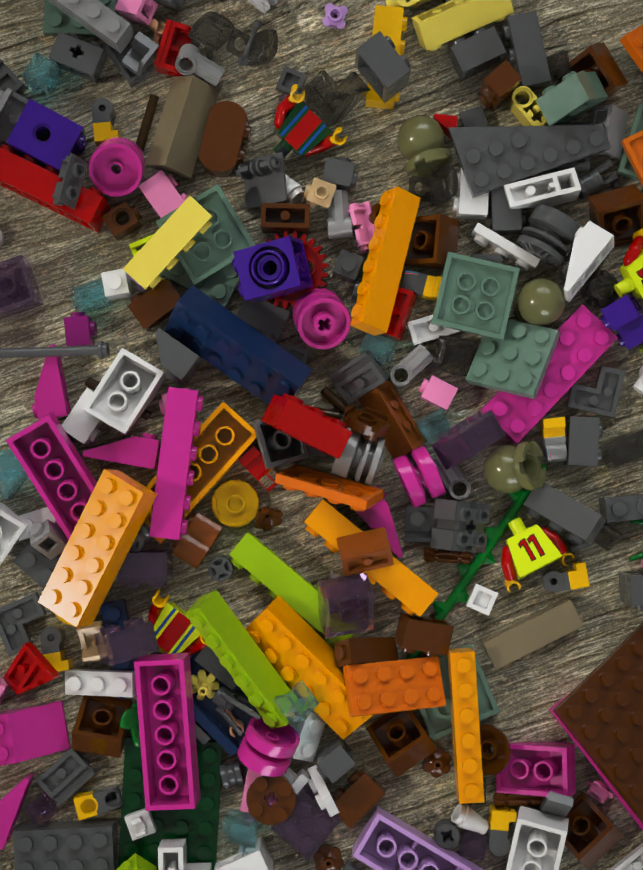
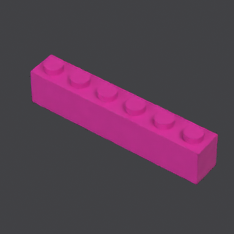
(175, 463)

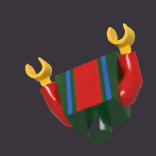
(301, 128)

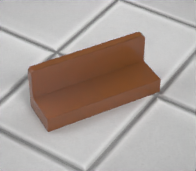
(404, 433)

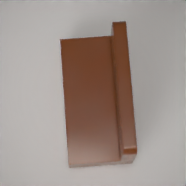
(365, 551)

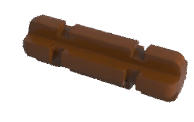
(447, 556)
(515, 800)

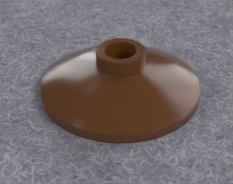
(494, 762)

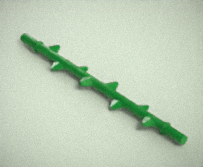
(468, 571)

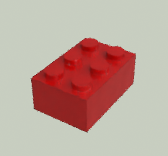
(307, 424)

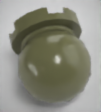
(422, 143)
(539, 303)
(515, 467)

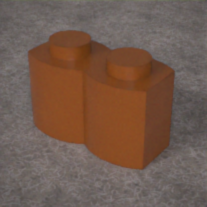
(199, 539)

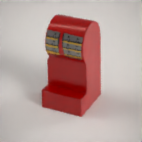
(255, 465)

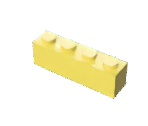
(457, 18)
(168, 242)

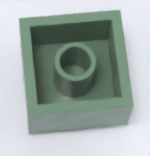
(571, 97)

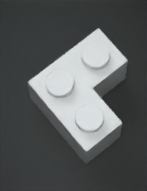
(173, 856)
(248, 858)

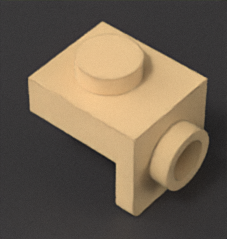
(319, 193)
(87, 641)

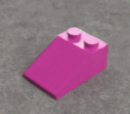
(32, 732)
(538, 769)

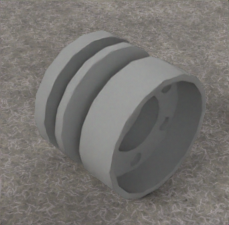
(361, 457)

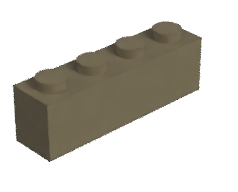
(532, 633)

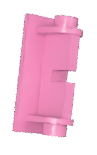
(362, 226)

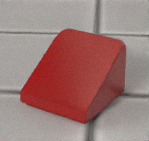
(445, 122)

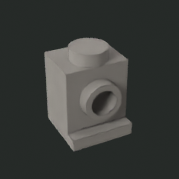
(45, 535)

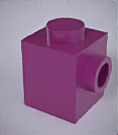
(80, 330)

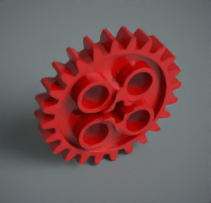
(317, 274)

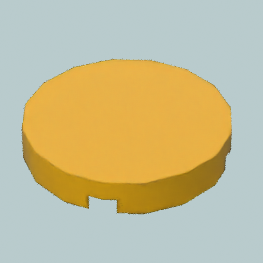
(235, 503)

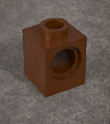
(112, 217)

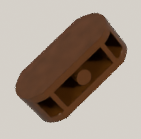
(224, 139)

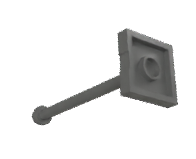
(101, 350)

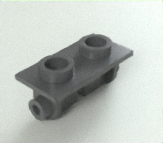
(72, 173)

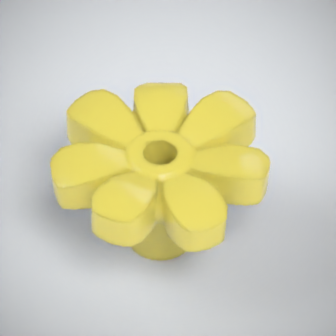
(204, 685)

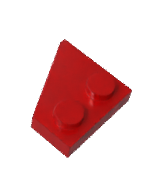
(29, 670)

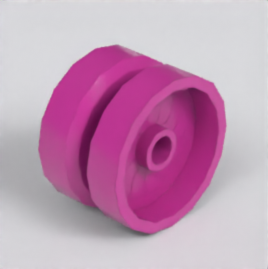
(106, 176)
(321, 318)
(421, 475)
(268, 749)

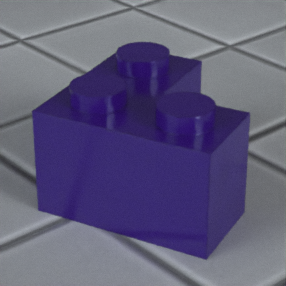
(627, 318)

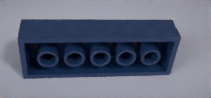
(235, 347)

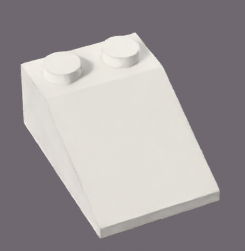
(125, 391)
(537, 841)

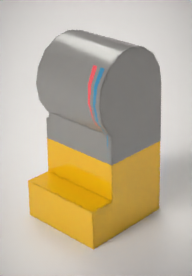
(553, 439)

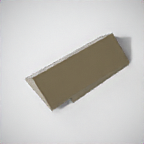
(182, 126)

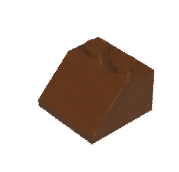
(599, 60)
(618, 212)
(431, 241)
(98, 726)
(401, 740)
(589, 831)

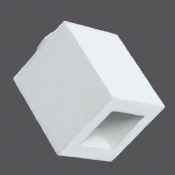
(117, 284)

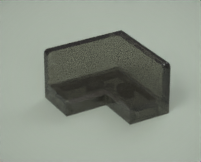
(333, 101)

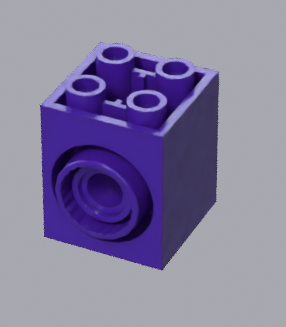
(41, 121)
(258, 265)

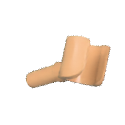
(158, 32)
(238, 722)

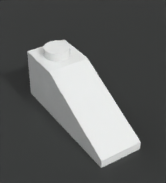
(545, 189)
(588, 251)

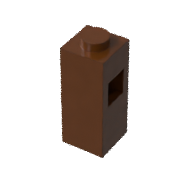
(365, 650)

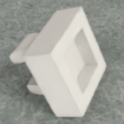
(481, 599)
(297, 780)
(140, 823)

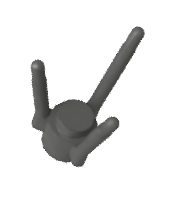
(227, 700)

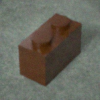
(499, 86)
(285, 217)
(154, 305)
(423, 634)
(357, 796)

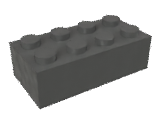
(67, 845)

